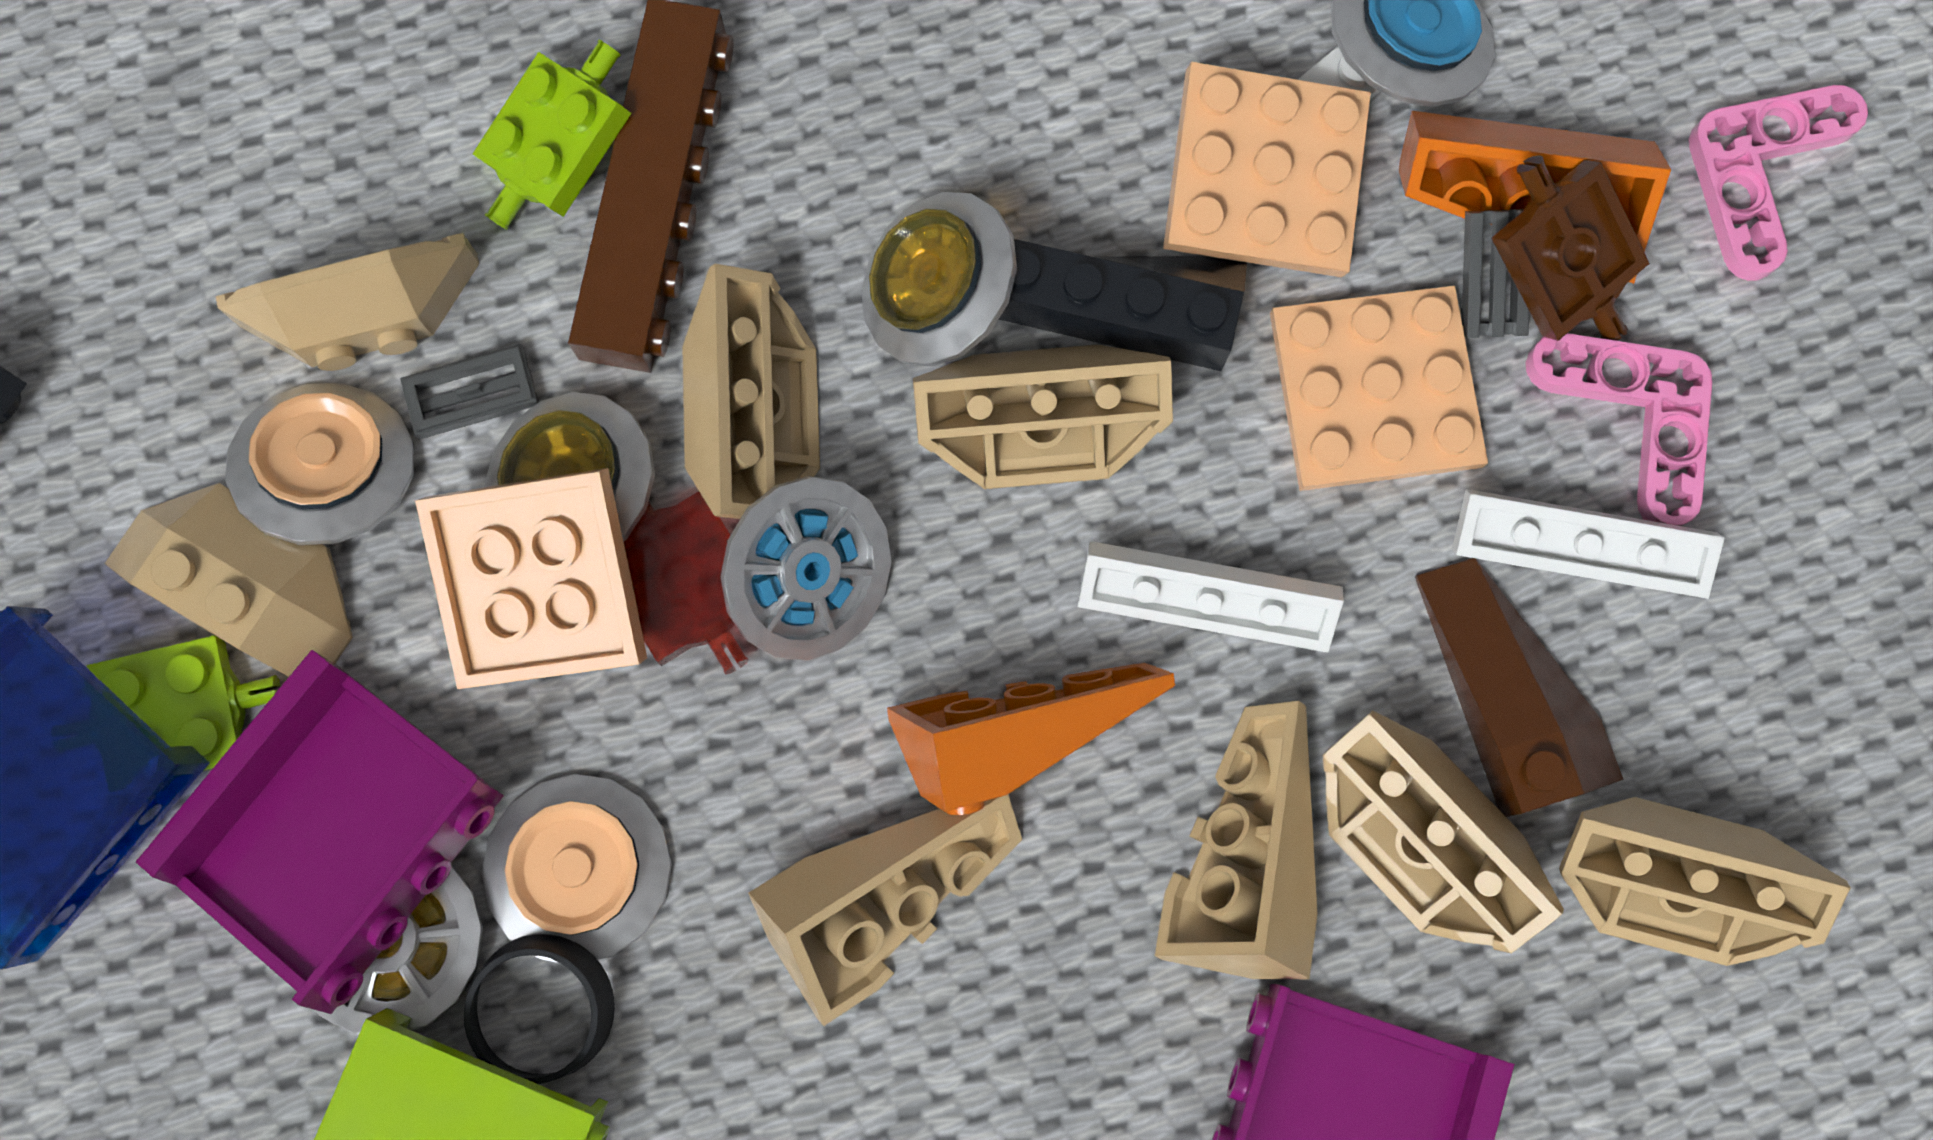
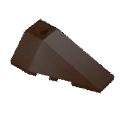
(1522, 709)

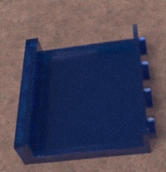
(75, 785)

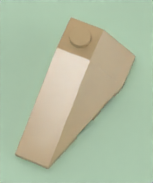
(858, 901)

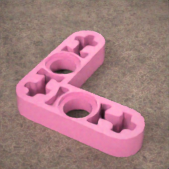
(1743, 165)
(1662, 408)

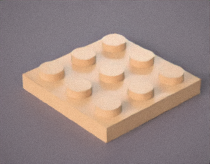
(1267, 170)
(1378, 388)
(532, 579)

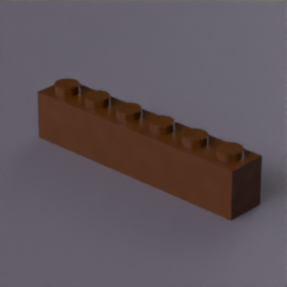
(650, 187)

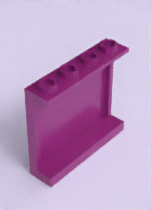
(322, 831)
(1356, 1078)

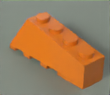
(1474, 162)

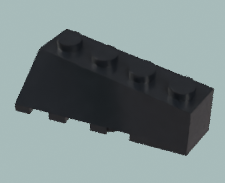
(1131, 302)

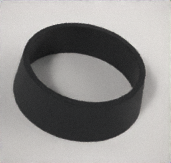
(585, 968)

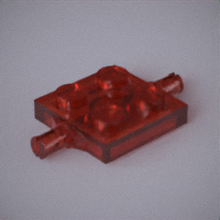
(677, 584)

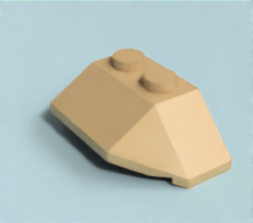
(357, 303)
(747, 391)
(1043, 413)
(236, 580)
(1433, 838)
(1697, 883)

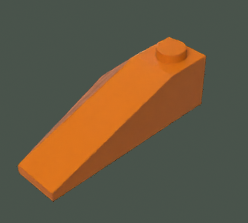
(988, 747)

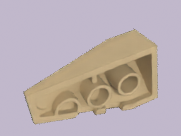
(1254, 880)

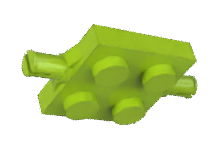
(551, 134)
(187, 693)

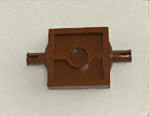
(1571, 249)

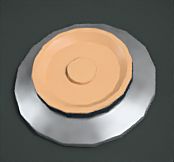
(320, 463)
(577, 864)

